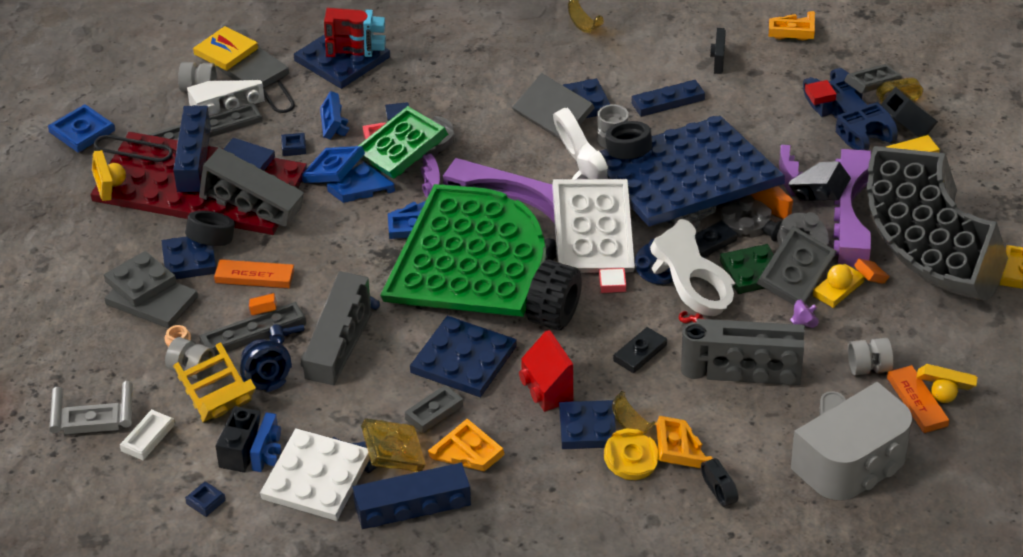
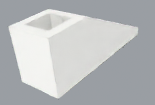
(225, 95)

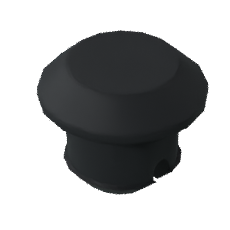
(771, 228)

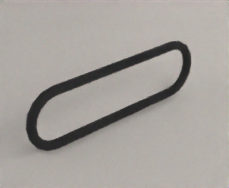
(288, 96)
(133, 141)

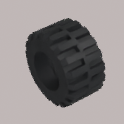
(553, 295)

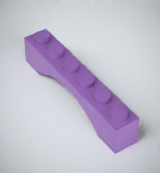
(514, 186)
(852, 236)

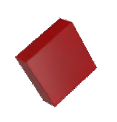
(820, 92)

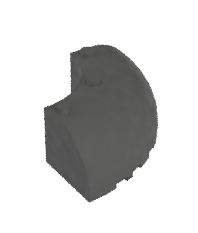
(925, 229)

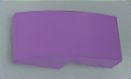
(788, 167)
(430, 173)

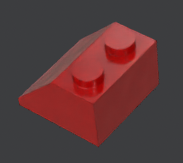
(548, 372)

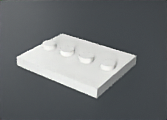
(593, 224)

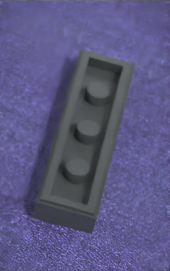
(253, 328)

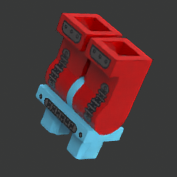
(353, 32)

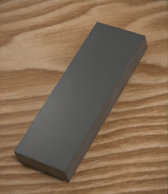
(871, 78)

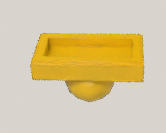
(106, 175)
(839, 284)
(946, 381)

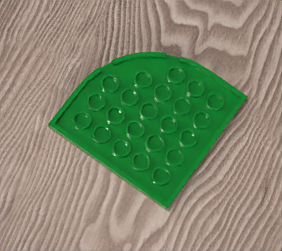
(468, 253)

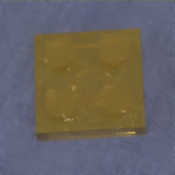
(393, 445)

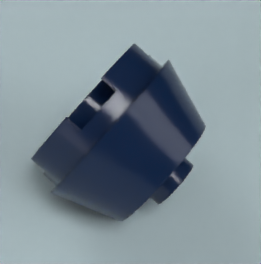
(265, 364)

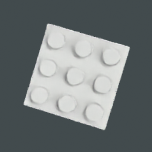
(315, 474)

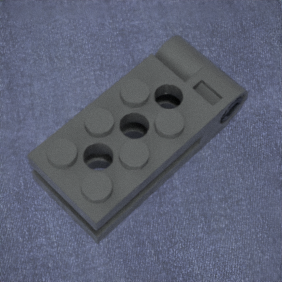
(743, 351)

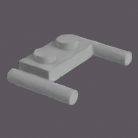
(91, 417)

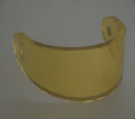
(581, 19)
(628, 416)

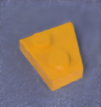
(792, 27)
(678, 443)
(469, 446)

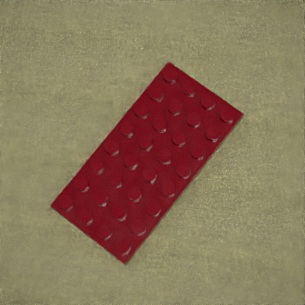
(153, 189)

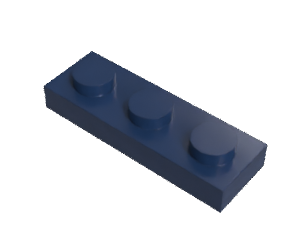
(668, 98)

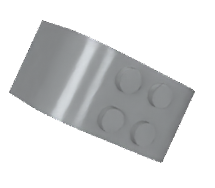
(853, 444)

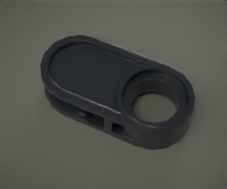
(719, 482)

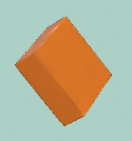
(871, 271)
(262, 304)

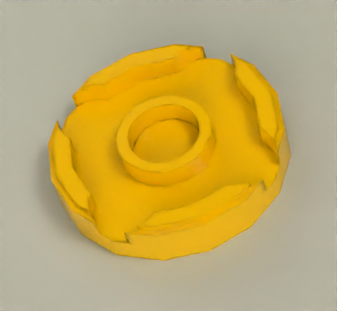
(631, 454)

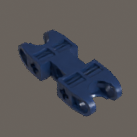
(854, 117)

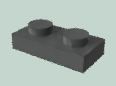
(433, 409)

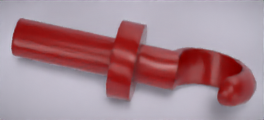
(691, 318)

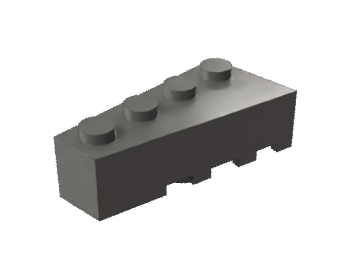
(249, 188)
(338, 328)

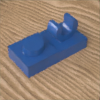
(331, 118)
(264, 443)

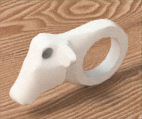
(590, 162)
(680, 253)

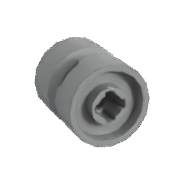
(191, 74)
(607, 117)
(188, 356)
(861, 358)

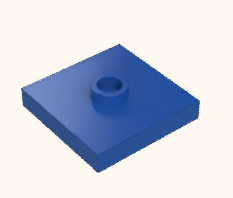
(81, 128)
(333, 164)

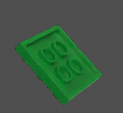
(402, 142)

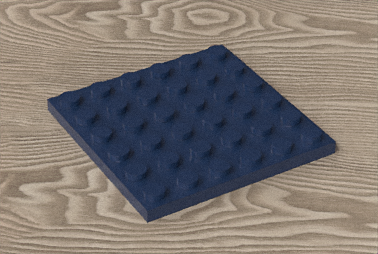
(693, 171)

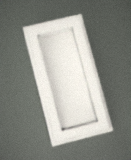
(147, 434)

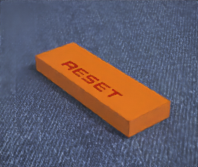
(254, 273)
(918, 399)

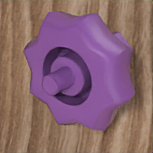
(804, 315)

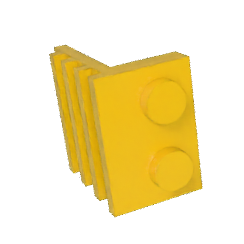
(223, 399)

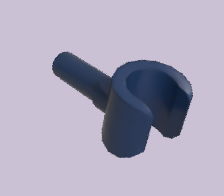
(278, 332)

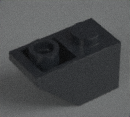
(909, 112)
(821, 182)
(237, 439)

